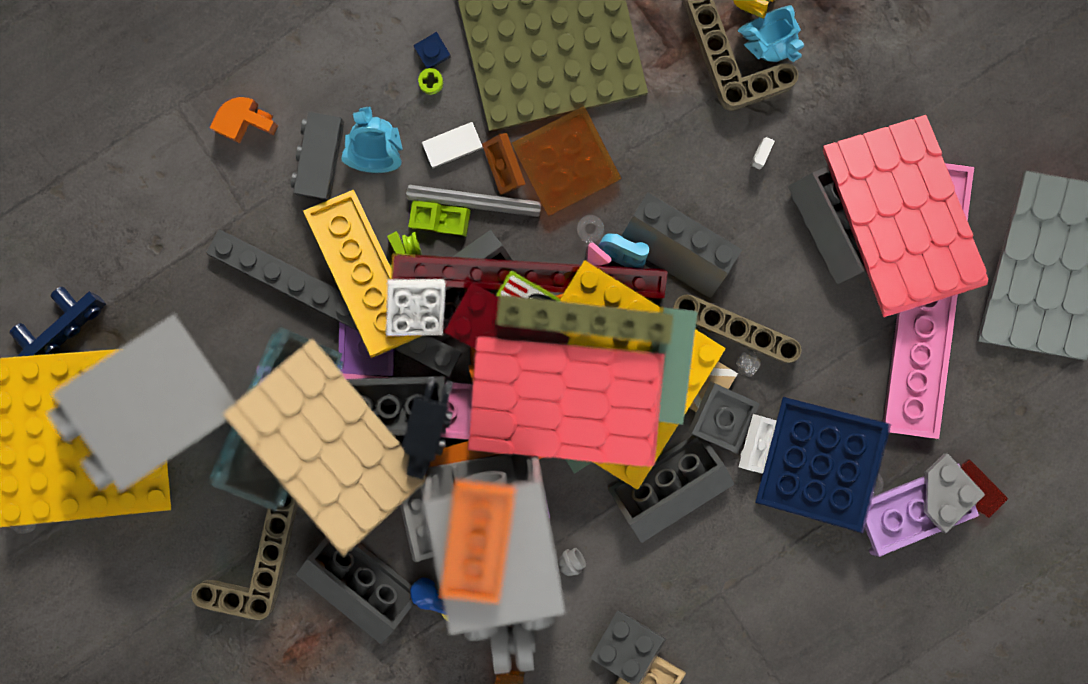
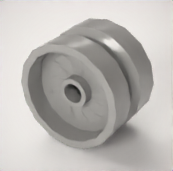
(510, 642)

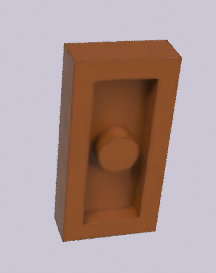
(503, 163)

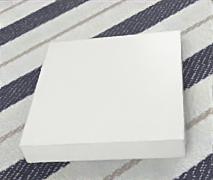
(415, 307)

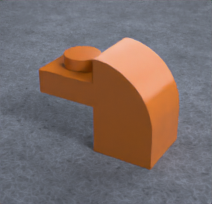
(237, 114)

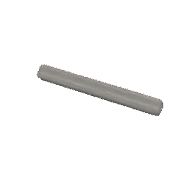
(473, 200)

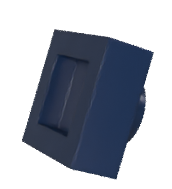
(432, 51)

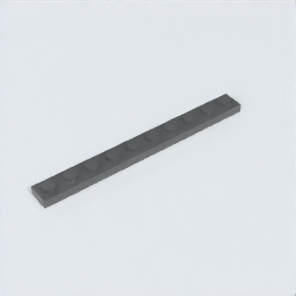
(319, 296)

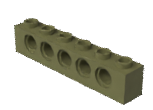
(585, 319)

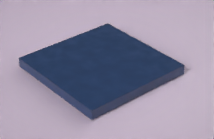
(823, 464)

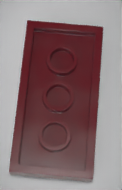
(478, 318)

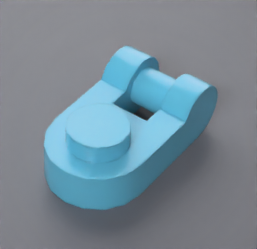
(624, 251)

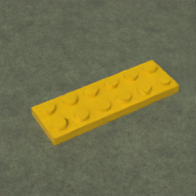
(356, 267)

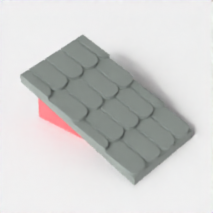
(1042, 271)

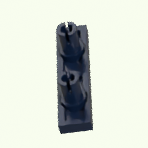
(64, 328)

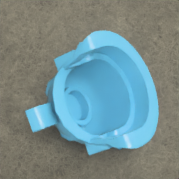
(774, 36)
(372, 144)

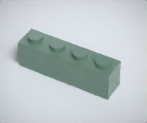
(676, 364)

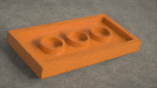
(477, 541)

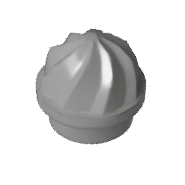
(571, 562)

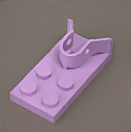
(899, 518)

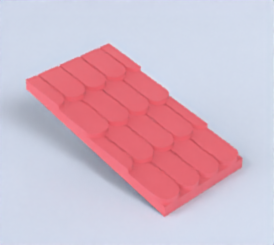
(905, 215)
(566, 401)

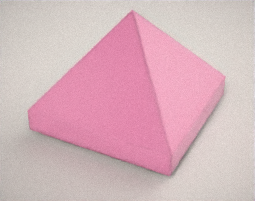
(596, 256)

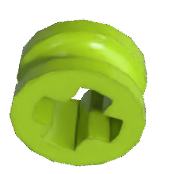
(424, 75)
(411, 244)

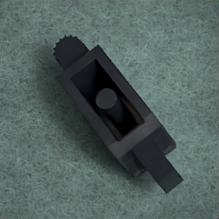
(425, 429)

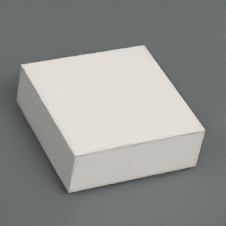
(762, 153)

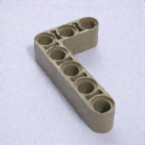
(725, 56)
(750, 330)
(263, 563)

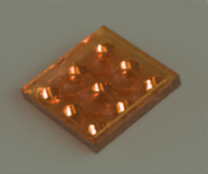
(566, 161)

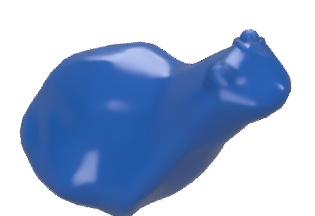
(427, 596)

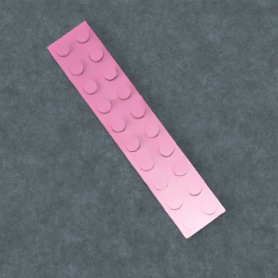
(923, 350)

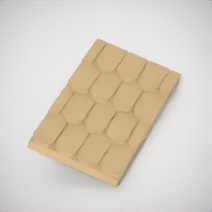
(325, 446)

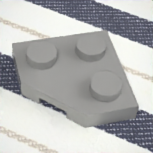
(948, 493)

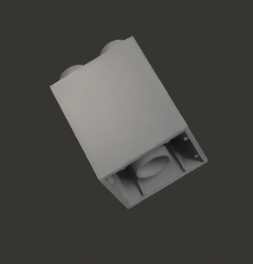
(141, 405)
(531, 571)

